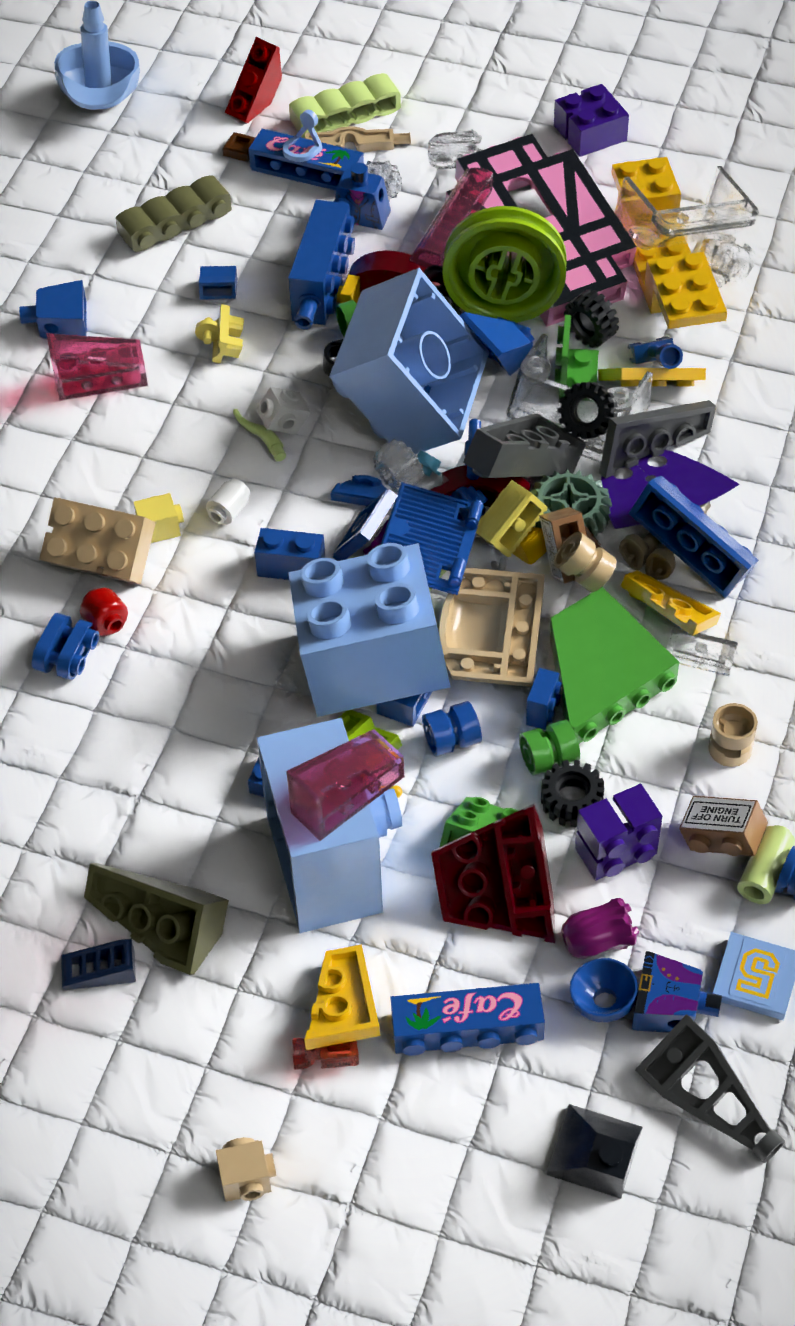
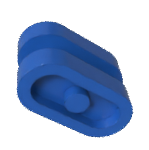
(64, 646)

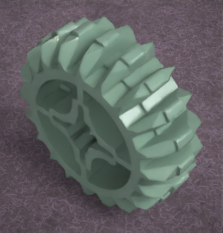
(577, 493)

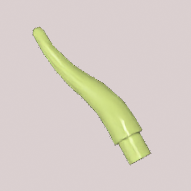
(270, 438)

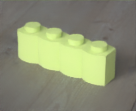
(349, 104)

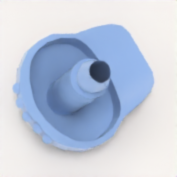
(96, 71)

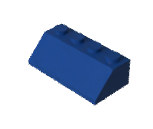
(693, 536)

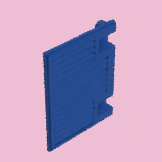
(433, 523)

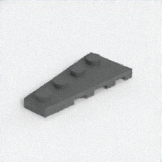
(651, 432)

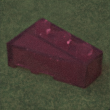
(95, 364)
(342, 782)

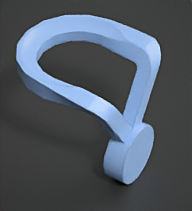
(309, 121)

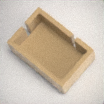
(96, 539)

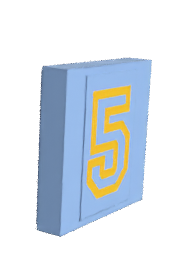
(756, 976)

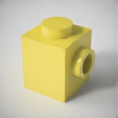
(164, 513)

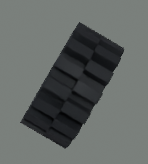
(592, 318)
(569, 410)
(570, 777)

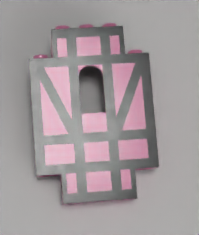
(589, 228)

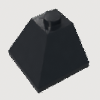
(594, 1151)

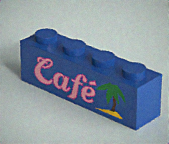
(321, 171)
(467, 1019)

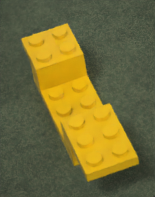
(671, 276)

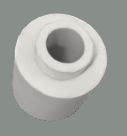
(228, 501)

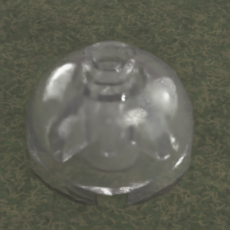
(728, 260)

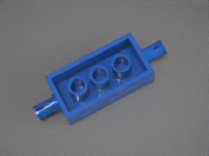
(321, 262)

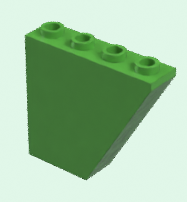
(606, 663)

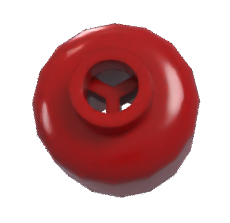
(104, 610)

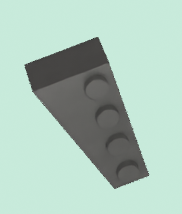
(523, 449)

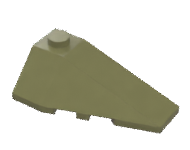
(167, 917)

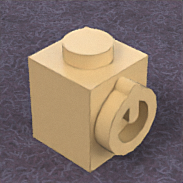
(245, 1169)

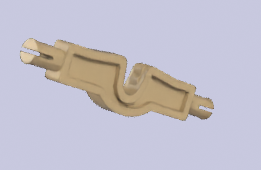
(363, 139)

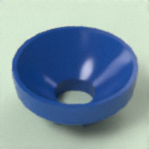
(600, 977)

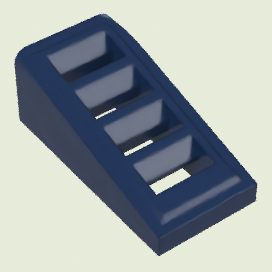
(112, 975)

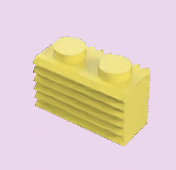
(510, 518)

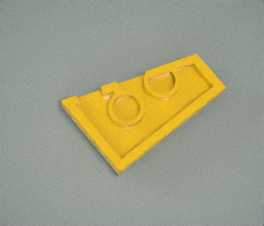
(631, 376)
(670, 603)
(343, 1002)

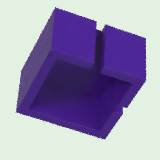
(591, 120)
(609, 844)

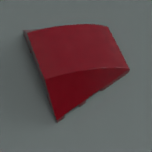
(498, 878)

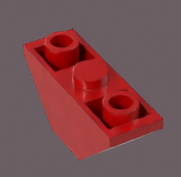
(256, 82)

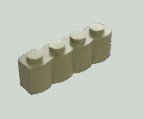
(171, 214)

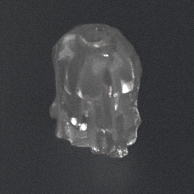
(448, 146)

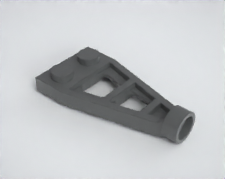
(677, 1056)

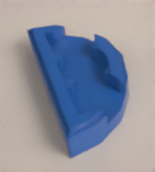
(358, 490)

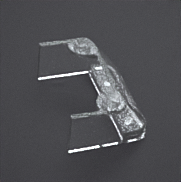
(724, 211)
(540, 395)

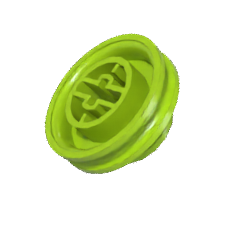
(504, 280)

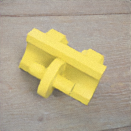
(219, 332)

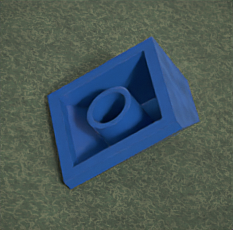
(502, 339)

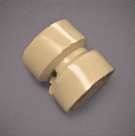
(589, 564)
(732, 734)

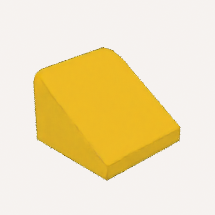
(532, 546)

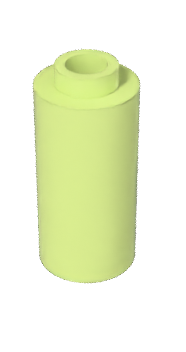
(764, 868)

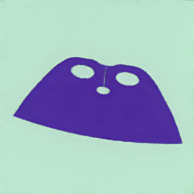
(692, 479)

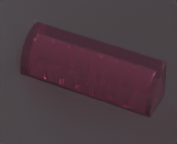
(465, 199)

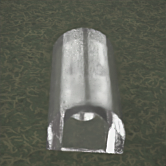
(702, 651)

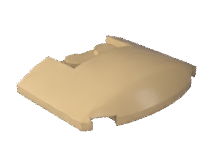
(493, 627)

